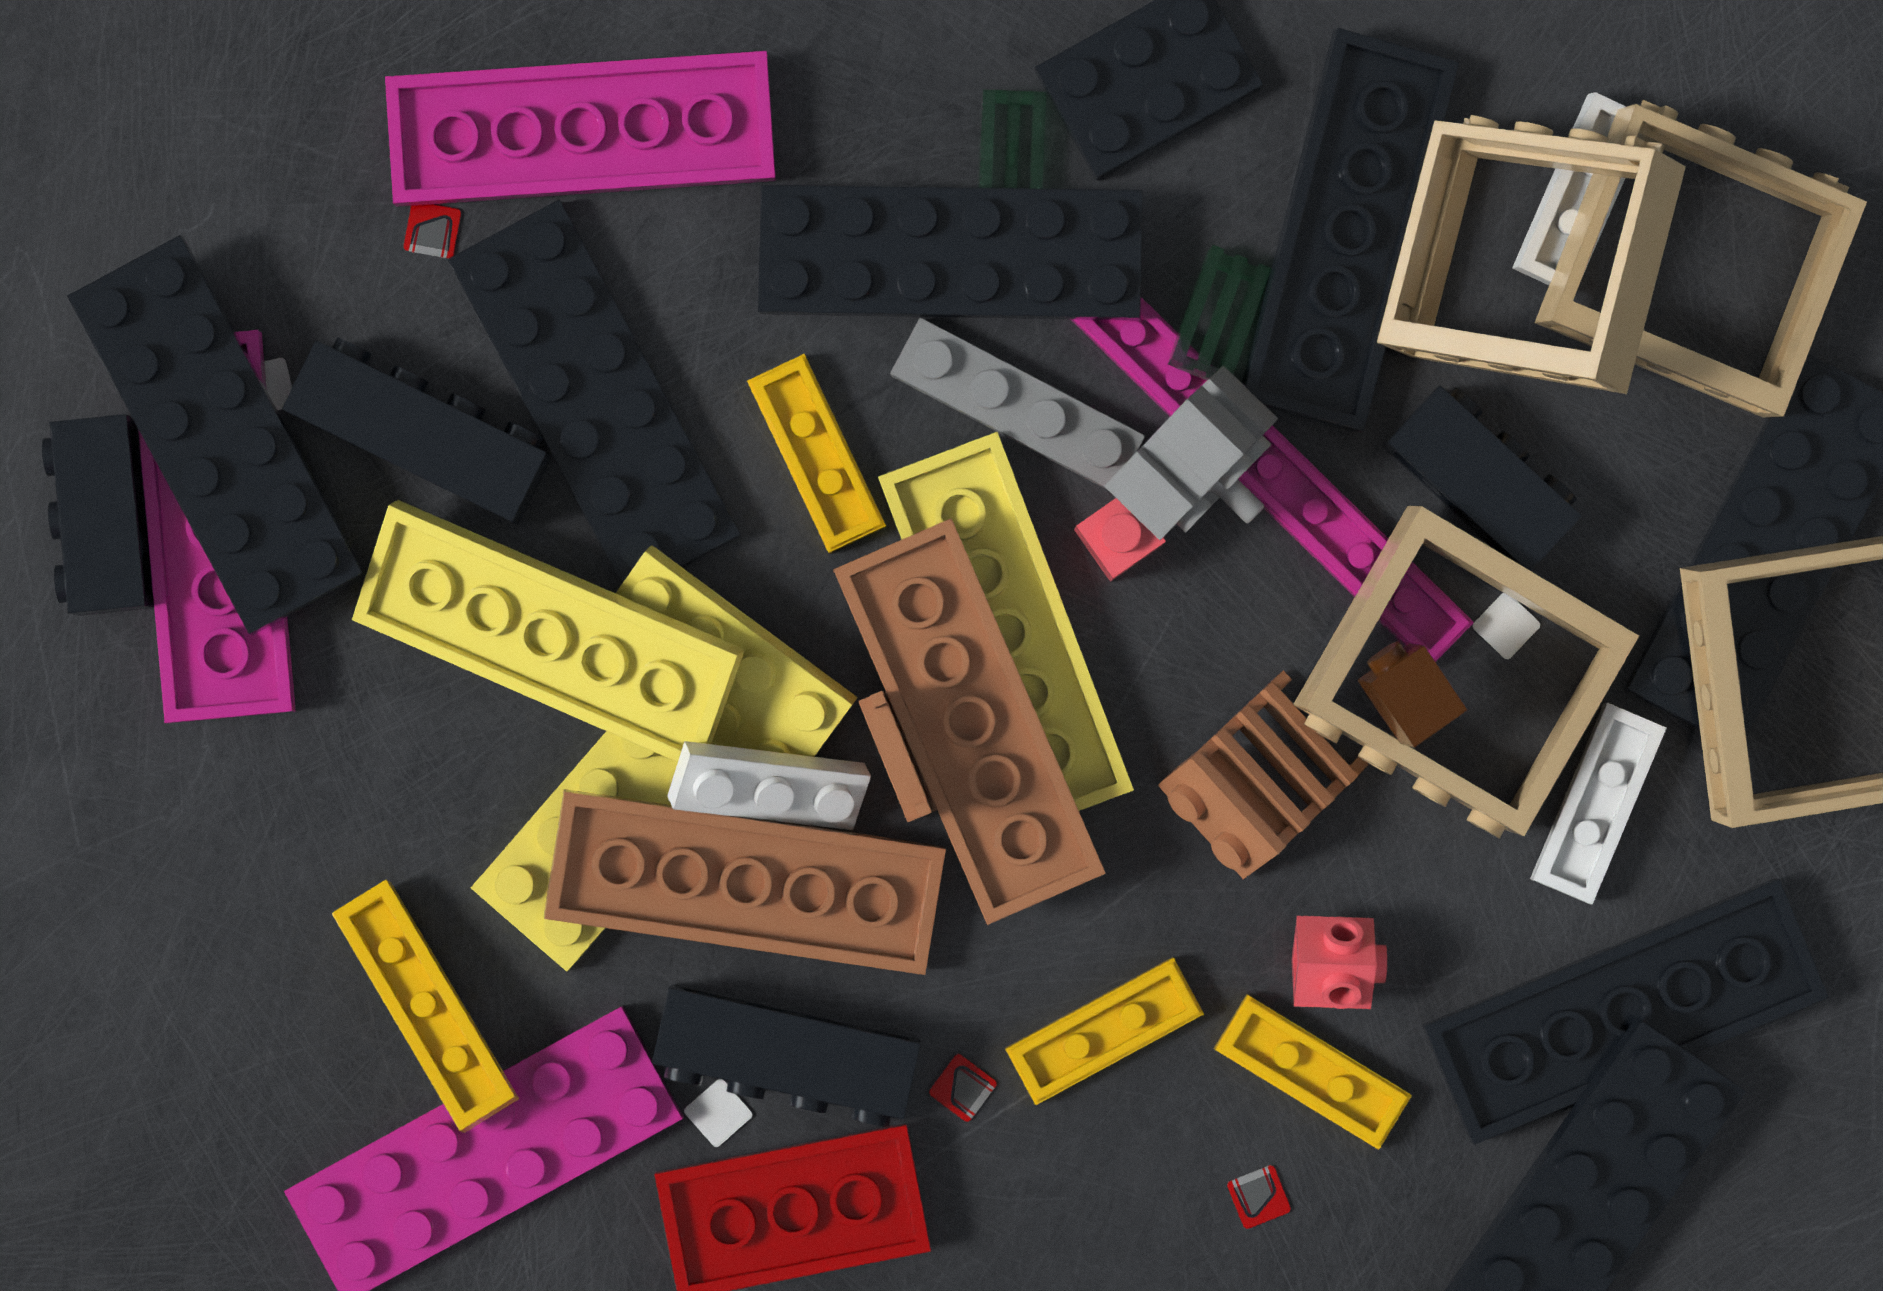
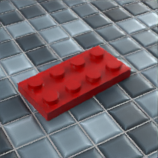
(793, 1211)

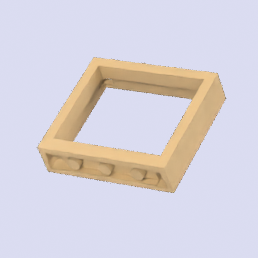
(1764, 171)
(1435, 227)
(1720, 695)
(1385, 752)

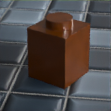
(1410, 692)

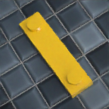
(425, 1006)

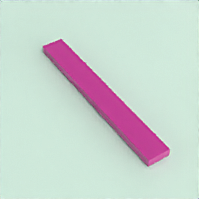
(1290, 489)

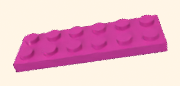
(580, 128)
(203, 647)
(439, 1185)

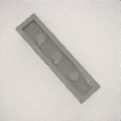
(1015, 404)

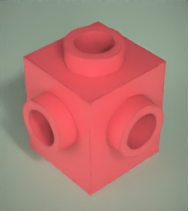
(1336, 962)

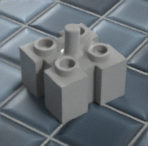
(1197, 458)

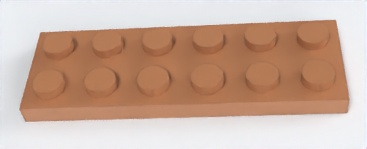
(969, 721)
(744, 882)

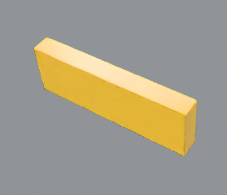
(816, 453)
(1104, 1031)
(1312, 1072)

